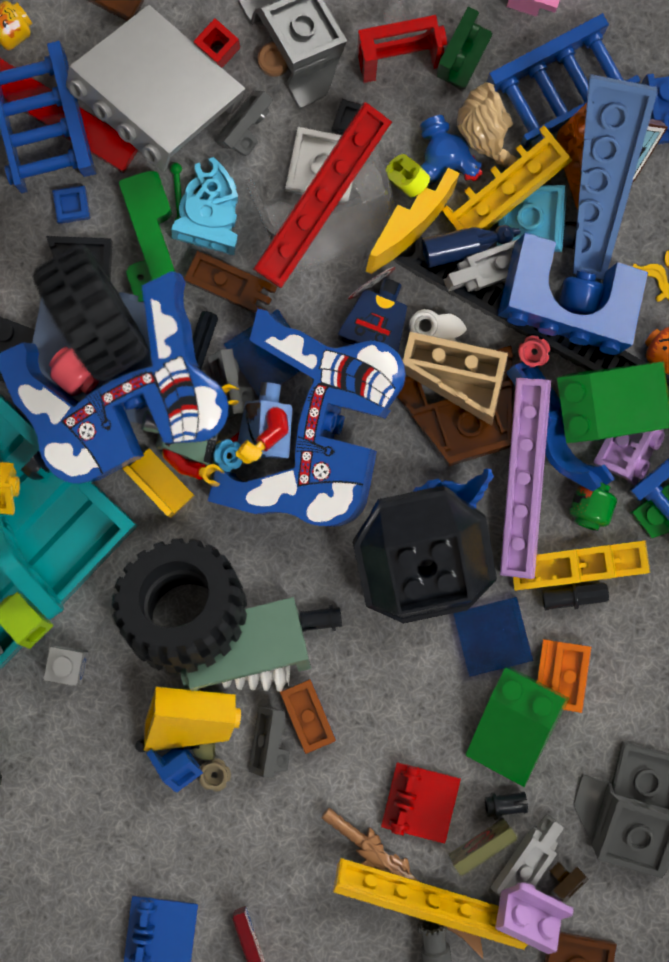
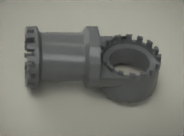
(434, 942)

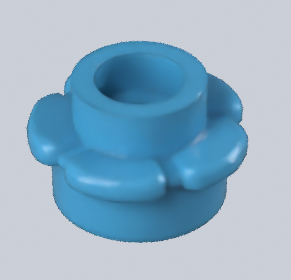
(220, 455)

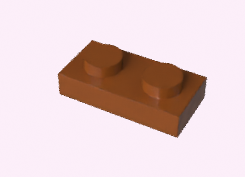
(308, 716)

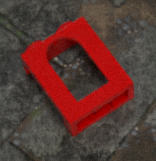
(369, 52)

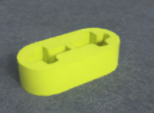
(407, 175)

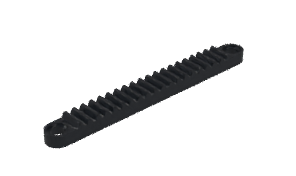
(488, 302)

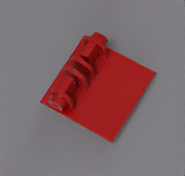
(420, 803)

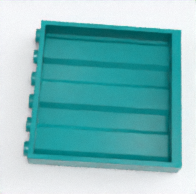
(58, 524)

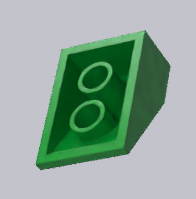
(614, 402)
(516, 726)

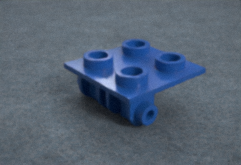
(160, 930)

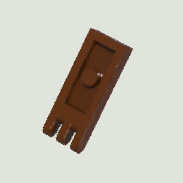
(228, 282)

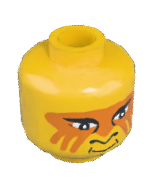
(13, 25)

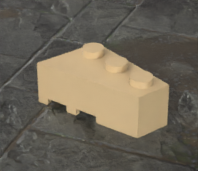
(457, 372)

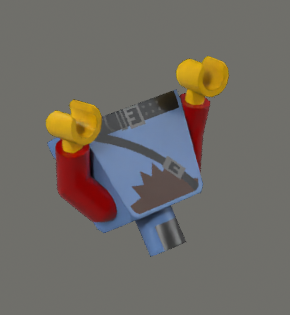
(264, 427)

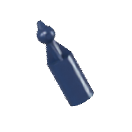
(463, 243)

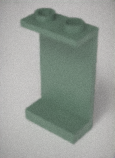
(268, 642)

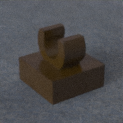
(569, 882)

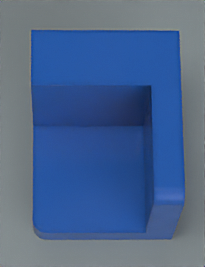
(175, 768)

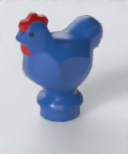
(446, 151)

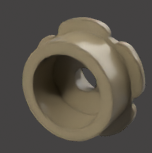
(215, 784)

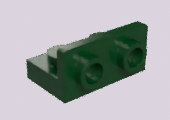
(464, 50)

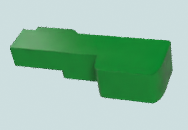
(147, 209)

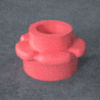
(528, 357)

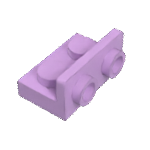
(629, 454)
(531, 916)

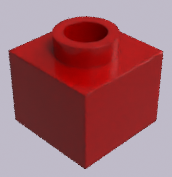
(214, 35)

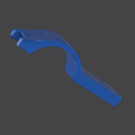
(557, 450)

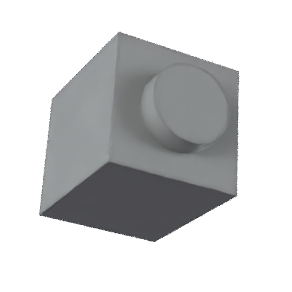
(66, 665)

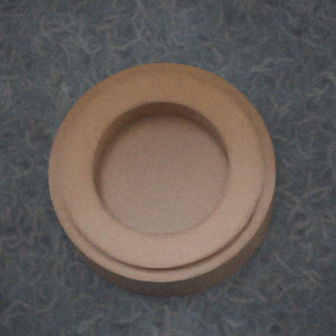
(271, 60)

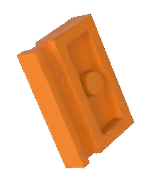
(565, 670)

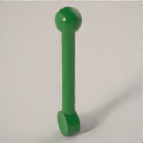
(176, 169)

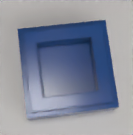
(71, 204)

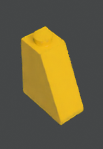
(189, 718)

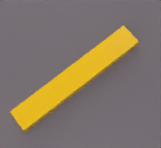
(420, 901)

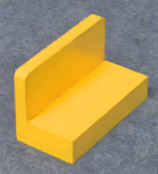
(159, 483)

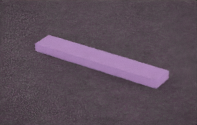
(525, 478)

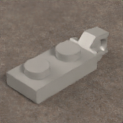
(482, 269)
(531, 856)

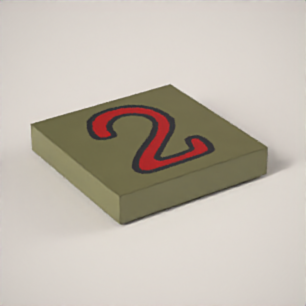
(482, 847)

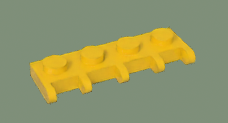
(512, 185)

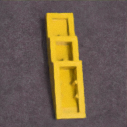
(408, 225)
(587, 565)

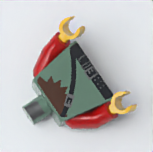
(189, 458)

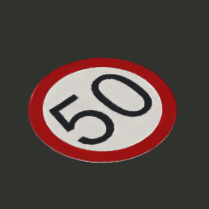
(371, 283)

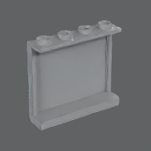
(153, 86)

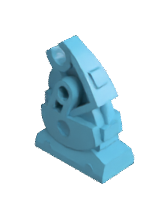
(210, 214)

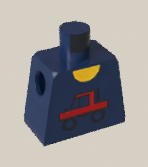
(376, 317)

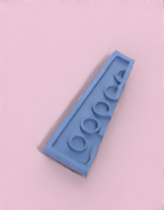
(612, 145)

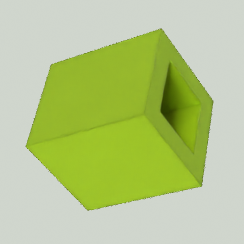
(23, 620)

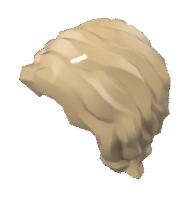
(485, 123)

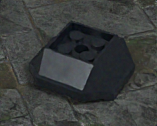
(418, 528)

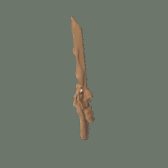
(377, 858)

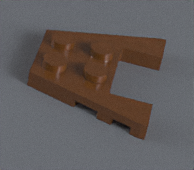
(453, 430)

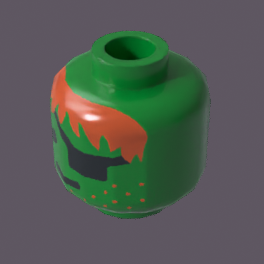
(593, 508)

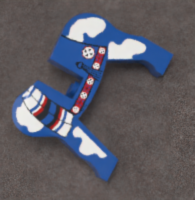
(94, 435)
(329, 475)

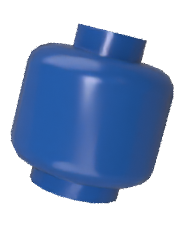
(581, 293)

